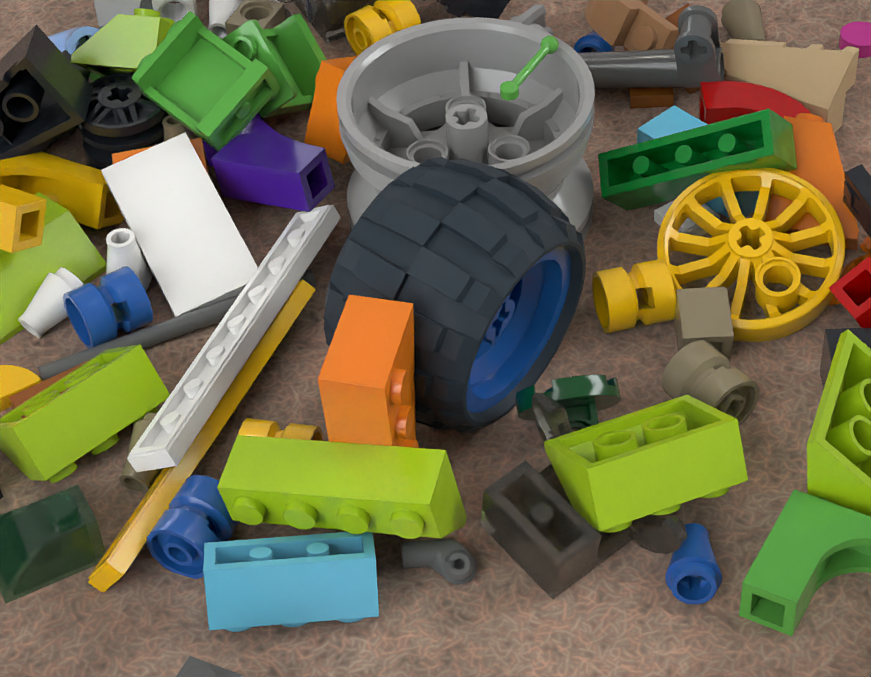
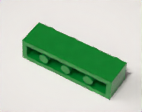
(669, 164)

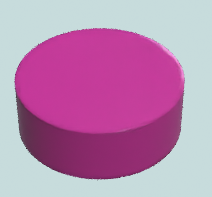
(857, 35)

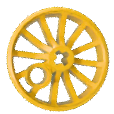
(757, 249)

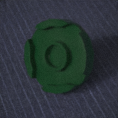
(579, 395)

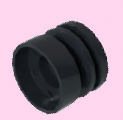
(119, 120)

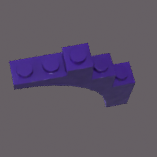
(271, 168)

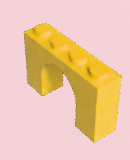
(65, 182)

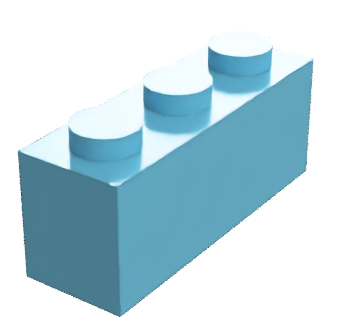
(290, 580)

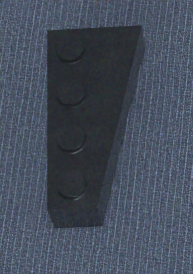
(38, 94)

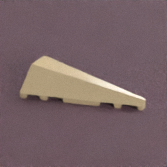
(809, 74)

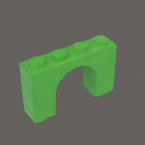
(802, 552)

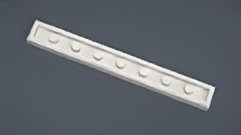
(232, 341)

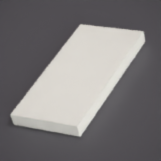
(181, 225)

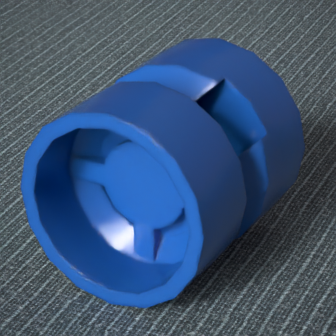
(96, 319)
(193, 518)

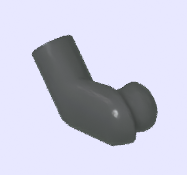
(443, 556)

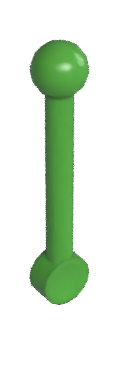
(510, 89)

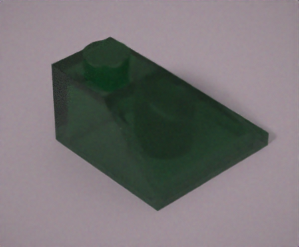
(47, 542)

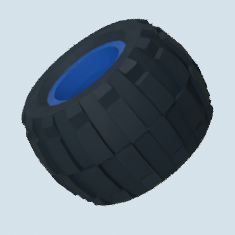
(487, 279)

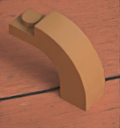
(630, 24)

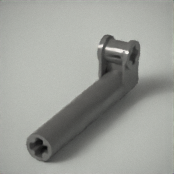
(693, 60)

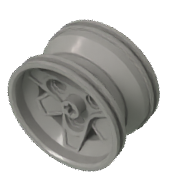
(439, 96)

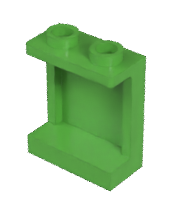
(289, 54)
(204, 82)

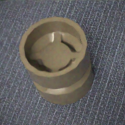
(708, 377)

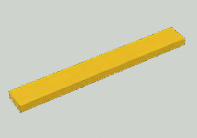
(162, 491)

